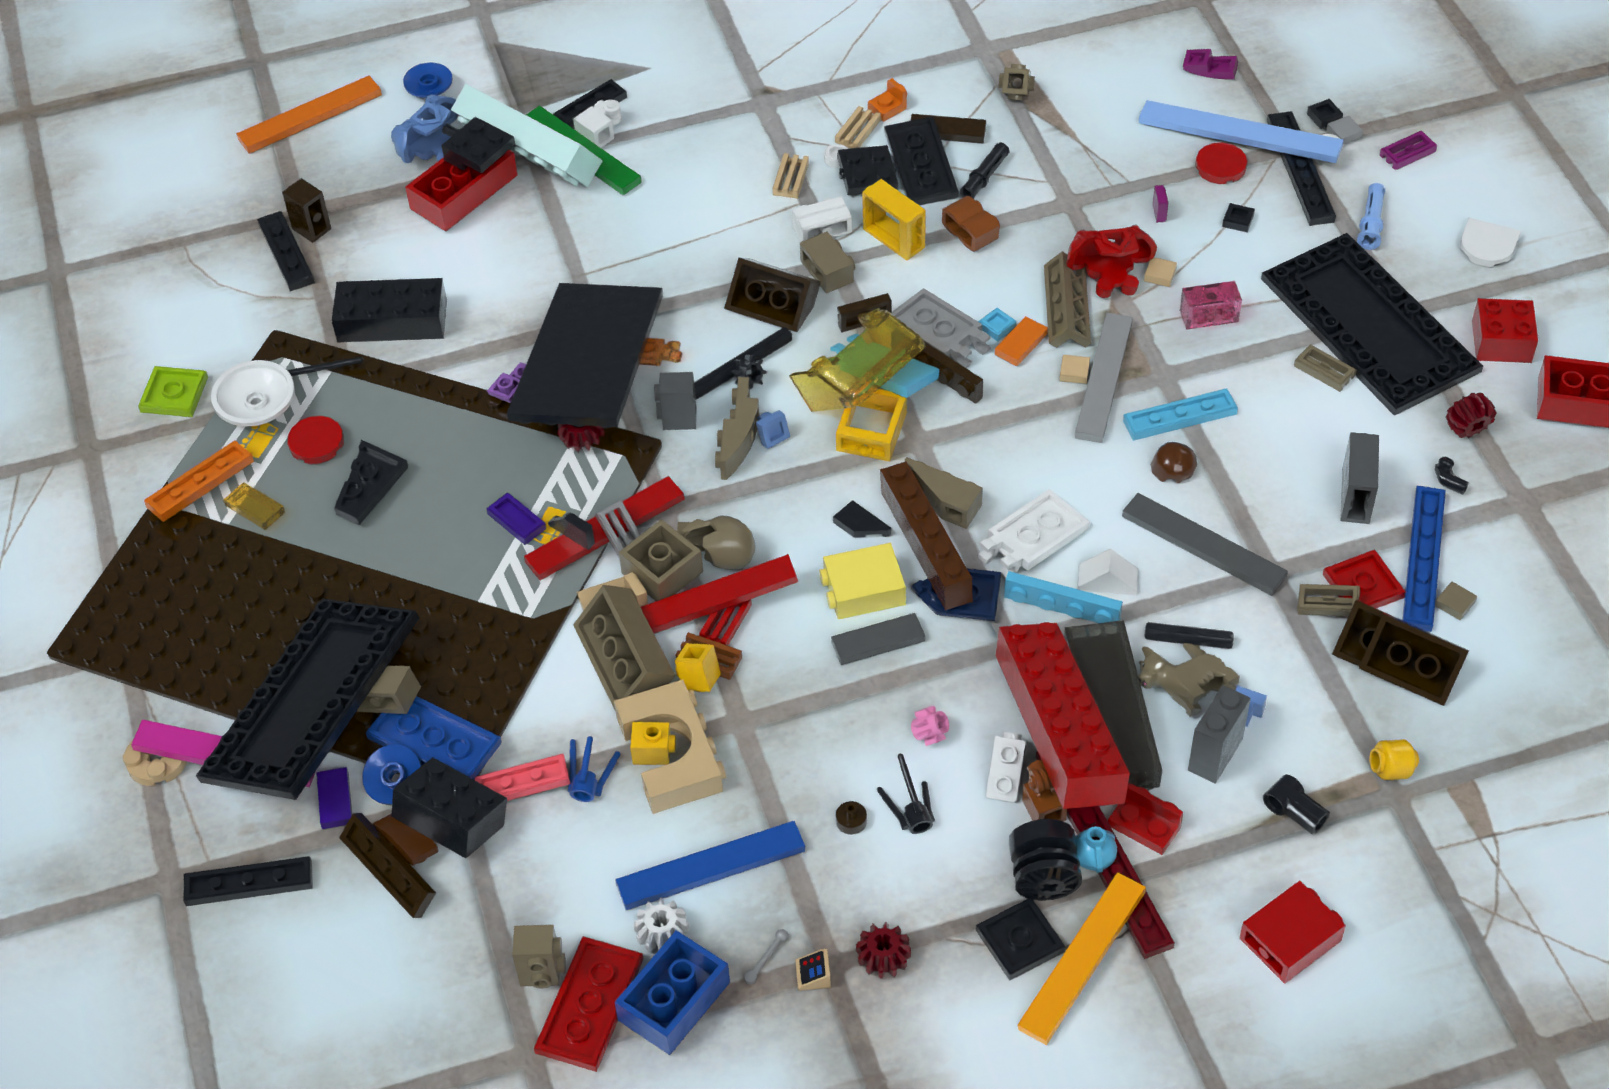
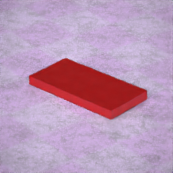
(585, 1005)

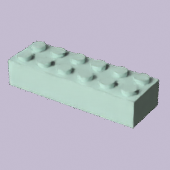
(532, 139)

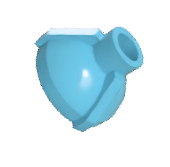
(1096, 854)

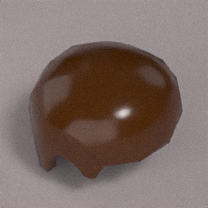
(1174, 462)

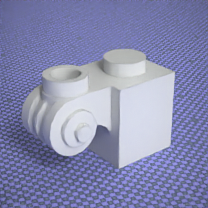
(598, 122)

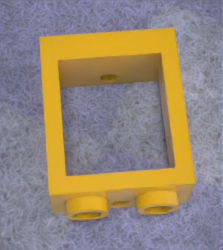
(902, 238)
(878, 444)

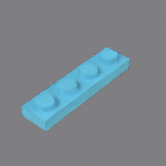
(1061, 599)

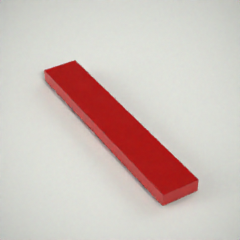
(640, 507)
(720, 594)

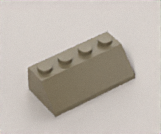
(622, 644)

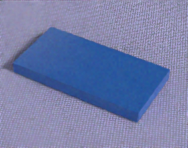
(437, 734)

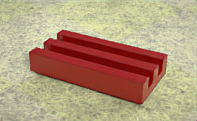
(736, 622)

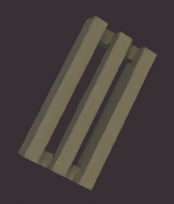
(1322, 370)
(1326, 604)

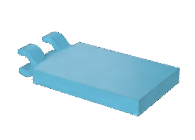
(908, 379)

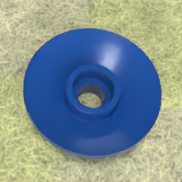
(427, 79)
(381, 768)

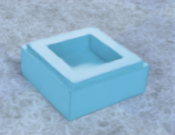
(997, 324)

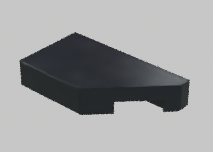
(860, 522)
(574, 528)

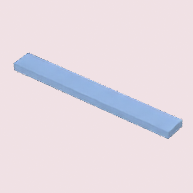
(1241, 131)

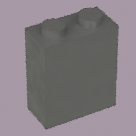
(1359, 478)
(1218, 734)

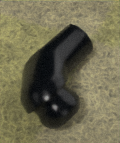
(1447, 478)

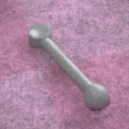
(751, 976)

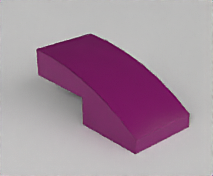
(1204, 64)

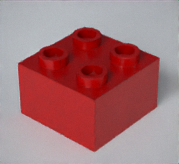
(1504, 330)

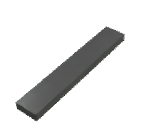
(1205, 544)

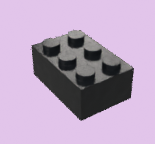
(448, 807)

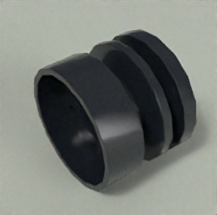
(1045, 859)

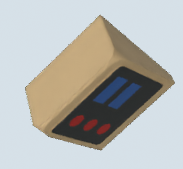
(813, 971)

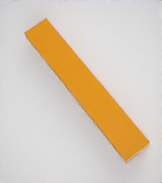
(1081, 958)

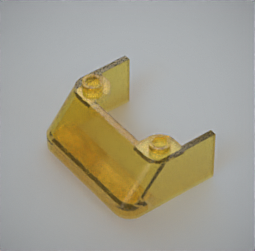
(861, 365)

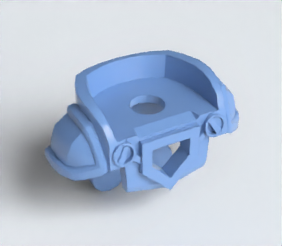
(426, 135)

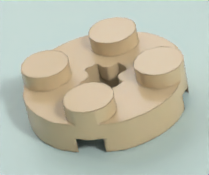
(148, 772)

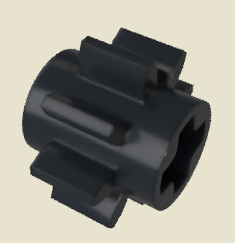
(756, 370)

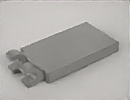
(943, 326)

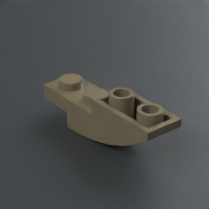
(738, 431)

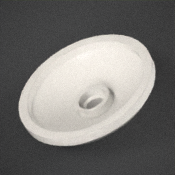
(252, 393)

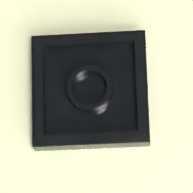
(1020, 938)

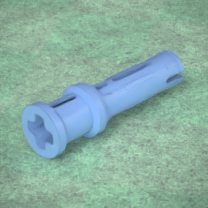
(1372, 223)

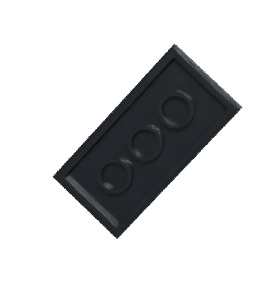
(921, 161)

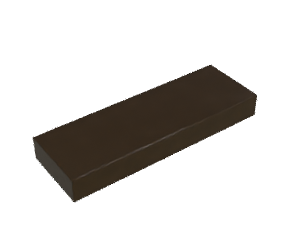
(958, 128)

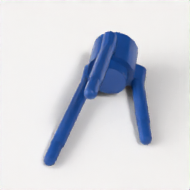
(584, 784)

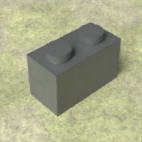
(677, 400)

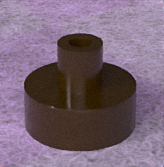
(851, 817)

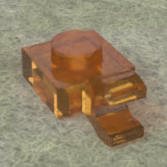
(657, 350)

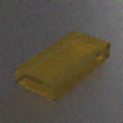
(254, 506)

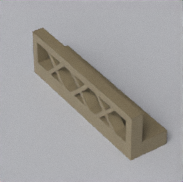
(1061, 302)

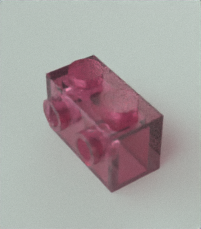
(1210, 305)

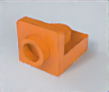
(890, 102)

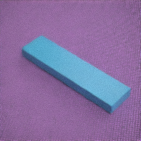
(1180, 414)

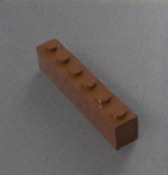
(926, 536)

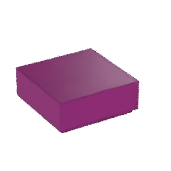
(1160, 203)

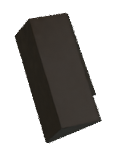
(1400, 652)

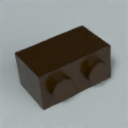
(307, 210)

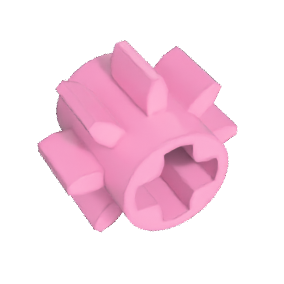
(930, 725)

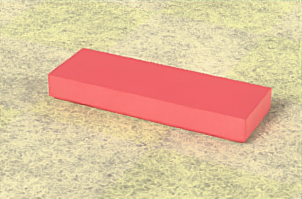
(528, 777)

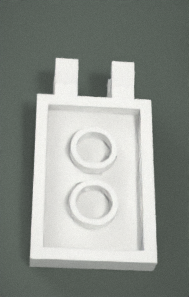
(1033, 533)

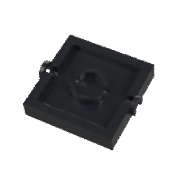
(865, 167)

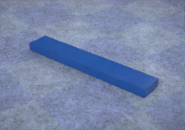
(1424, 557)
(710, 865)

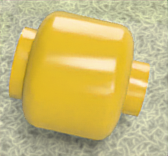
(1393, 759)

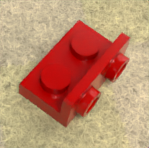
(1147, 819)

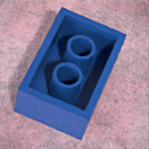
(672, 992)

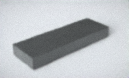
(878, 638)

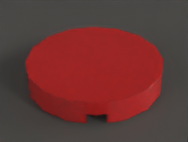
(1221, 163)
(315, 439)

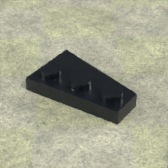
(369, 481)

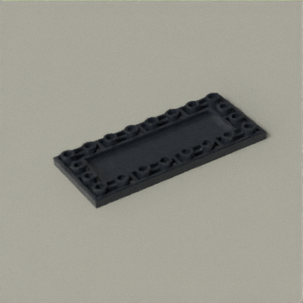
(1371, 323)
(586, 355)
(307, 698)

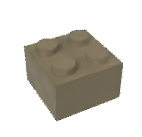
(662, 560)

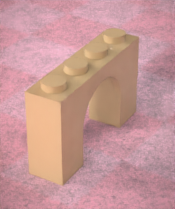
(695, 773)

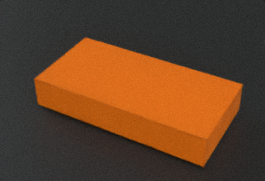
(1021, 341)

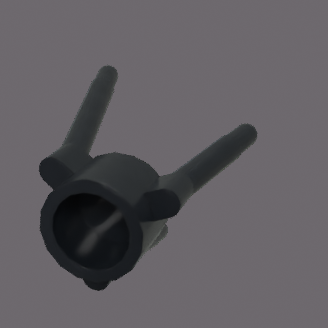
(916, 815)

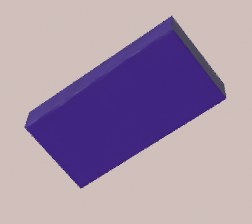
(516, 518)
(334, 797)

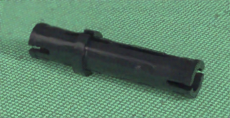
(980, 177)

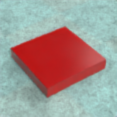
(1373, 576)

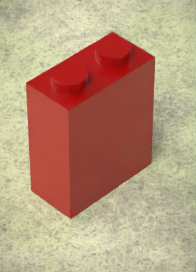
(1292, 931)

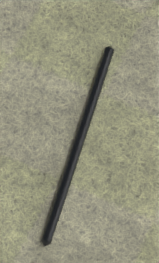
(324, 366)

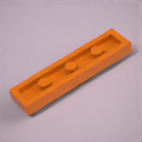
(198, 481)

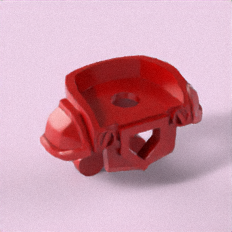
(1111, 260)

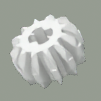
(658, 923)

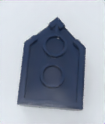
(985, 596)

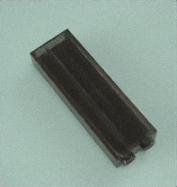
(1112, 678)

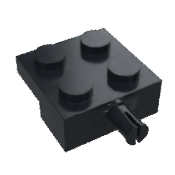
(475, 145)

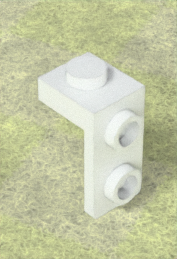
(1006, 767)

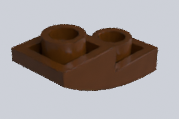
(407, 841)

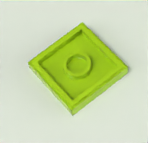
(173, 391)

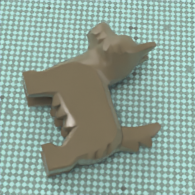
(1188, 680)

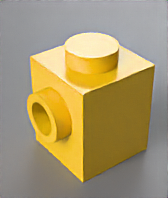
(698, 667)
(652, 743)

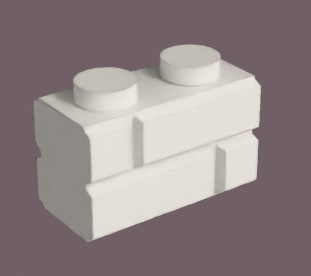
(820, 217)

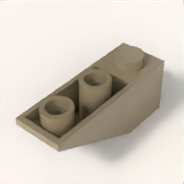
(948, 495)

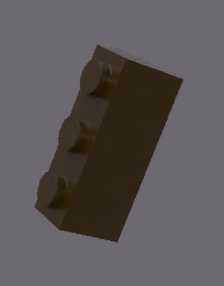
(771, 294)

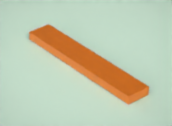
(309, 114)

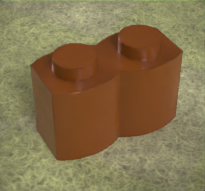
(970, 223)

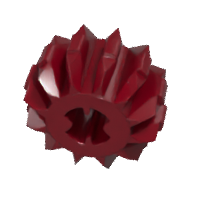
(1471, 415)
(580, 436)
(895, 949)

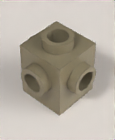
(1006, 81)

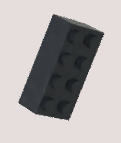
(389, 310)

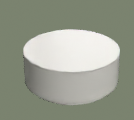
(830, 155)

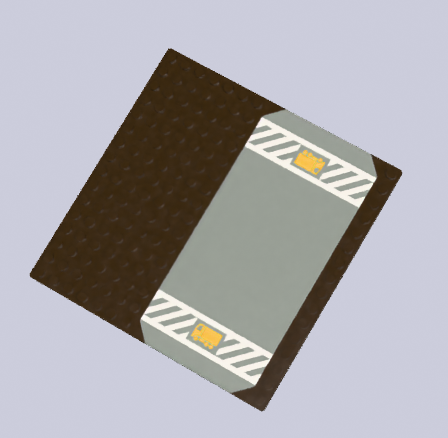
(215, 600)

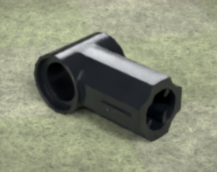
(1289, 798)

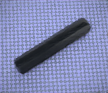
(1190, 635)

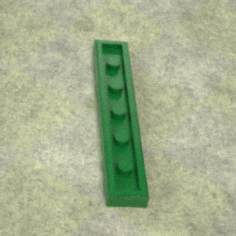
(610, 171)

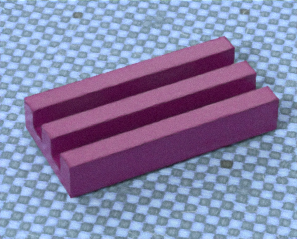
(1411, 152)

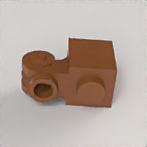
(1040, 795)

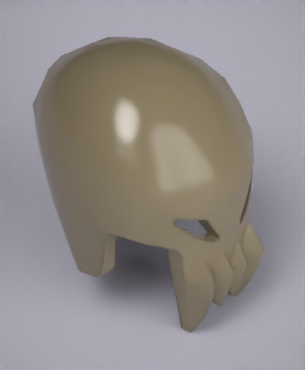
(726, 541)

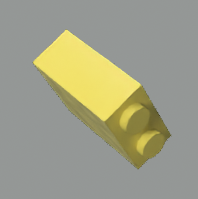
(863, 581)

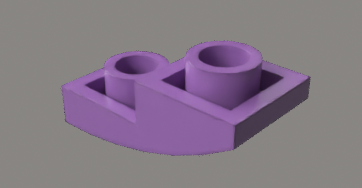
(506, 385)

